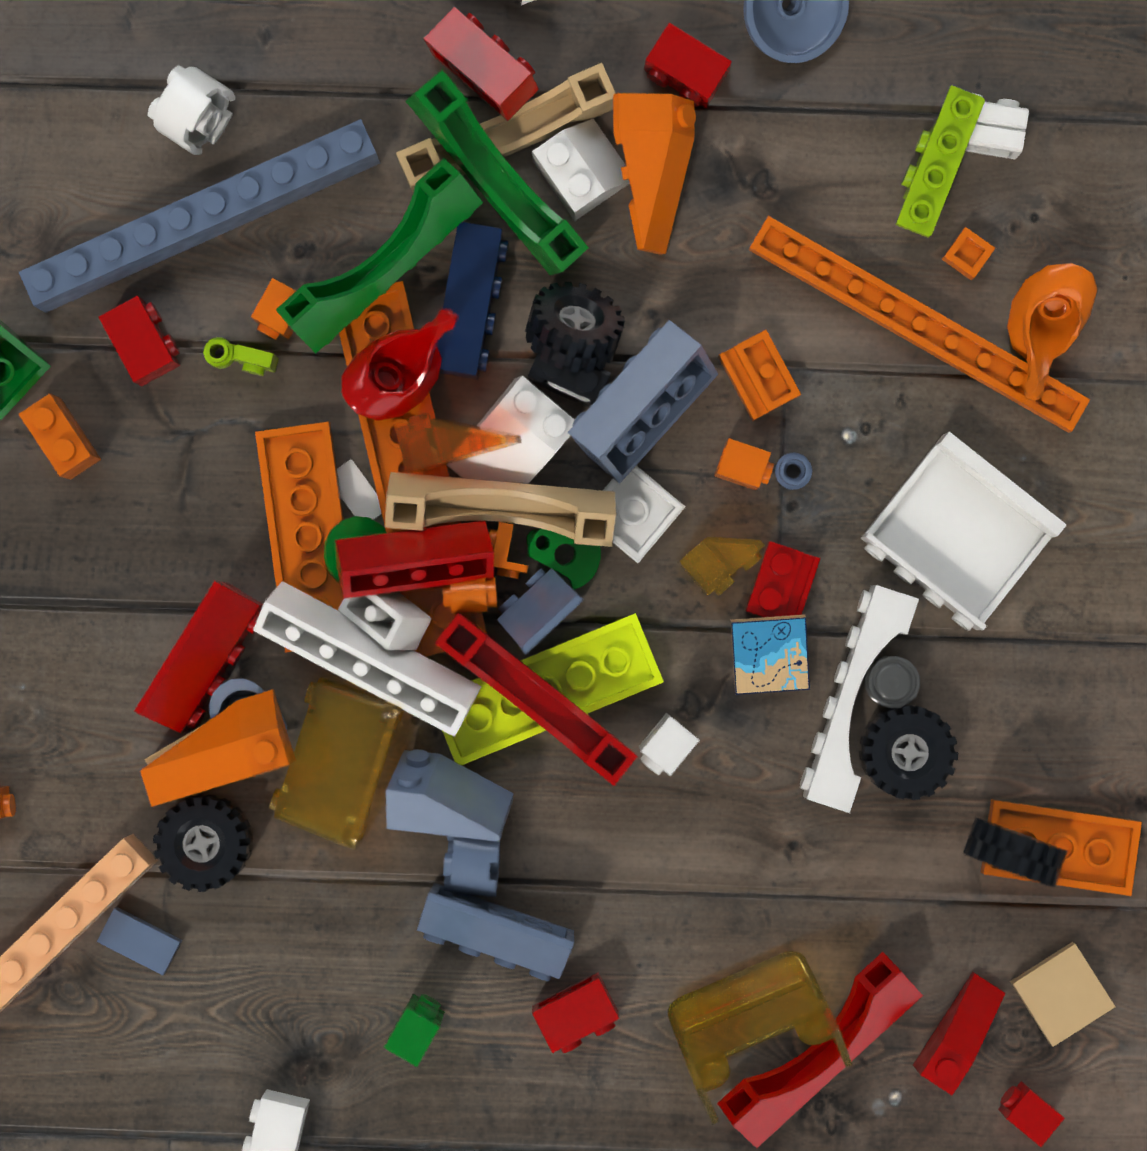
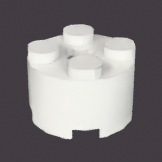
(192, 109)

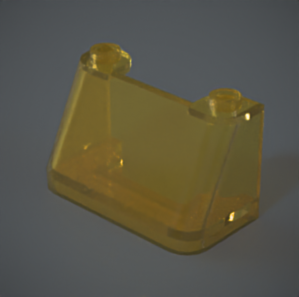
(337, 762)

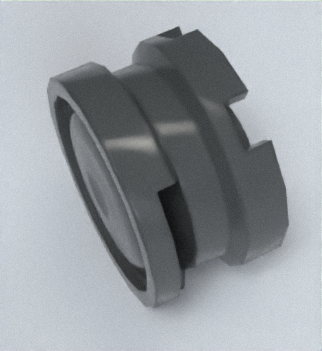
(892, 681)

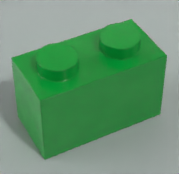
(415, 1029)

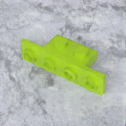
(938, 161)

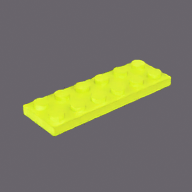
(586, 670)

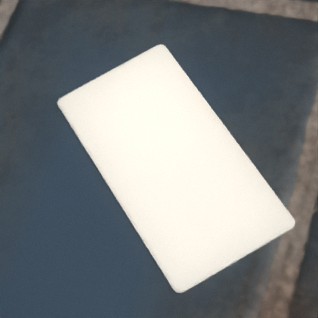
(357, 491)

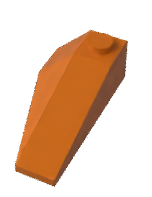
(657, 147)
(228, 748)

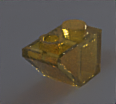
(718, 558)

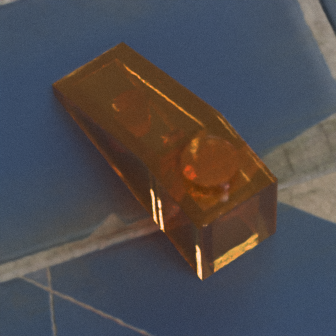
(439, 442)

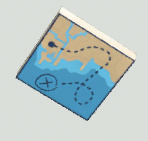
(770, 654)

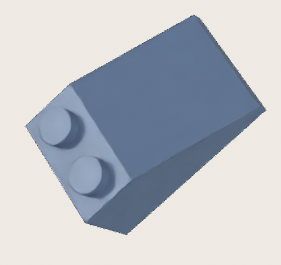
(539, 609)
(444, 799)

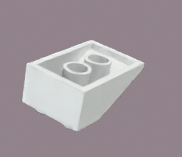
(539, 423)

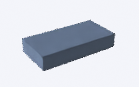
(139, 940)

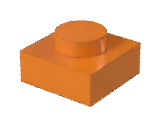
(968, 253)

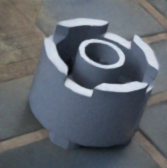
(471, 866)

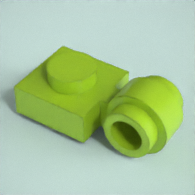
(253, 360)

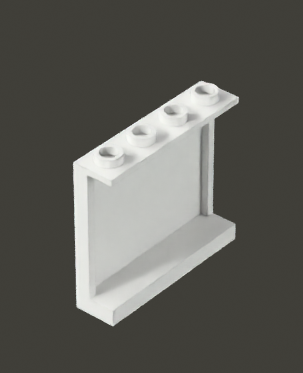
(961, 532)

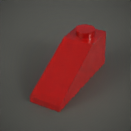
(960, 1034)

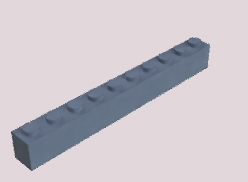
(199, 217)

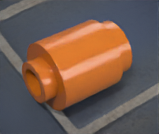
(471, 596)

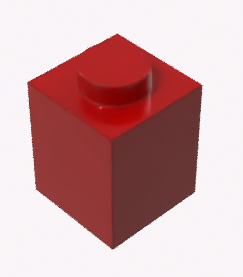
(1030, 1113)

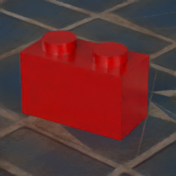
(686, 66)
(140, 341)
(575, 1014)

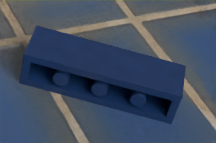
(469, 295)

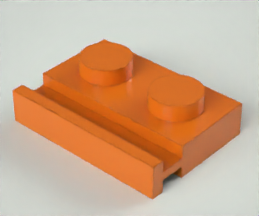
(759, 375)

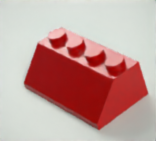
(200, 658)

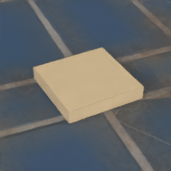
(1062, 994)

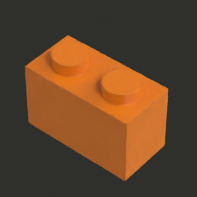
(59, 436)

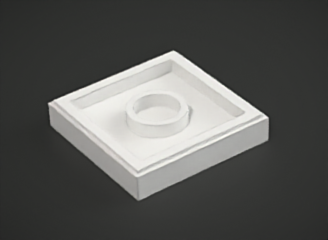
(642, 512)

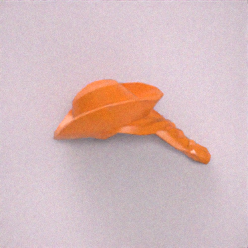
(1034, 320)

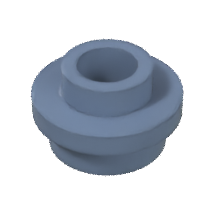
(804, 467)

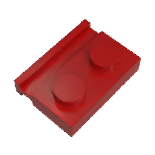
(782, 582)

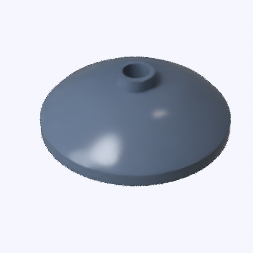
(796, 32)

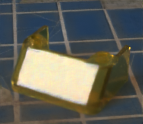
(747, 1011)

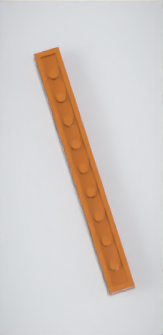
(914, 322)

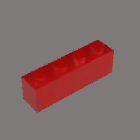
(414, 559)

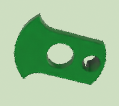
(578, 570)

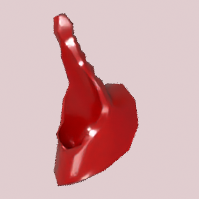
(396, 370)

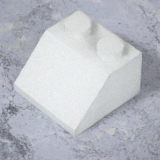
(580, 167)

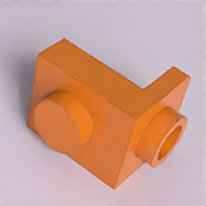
(501, 543)

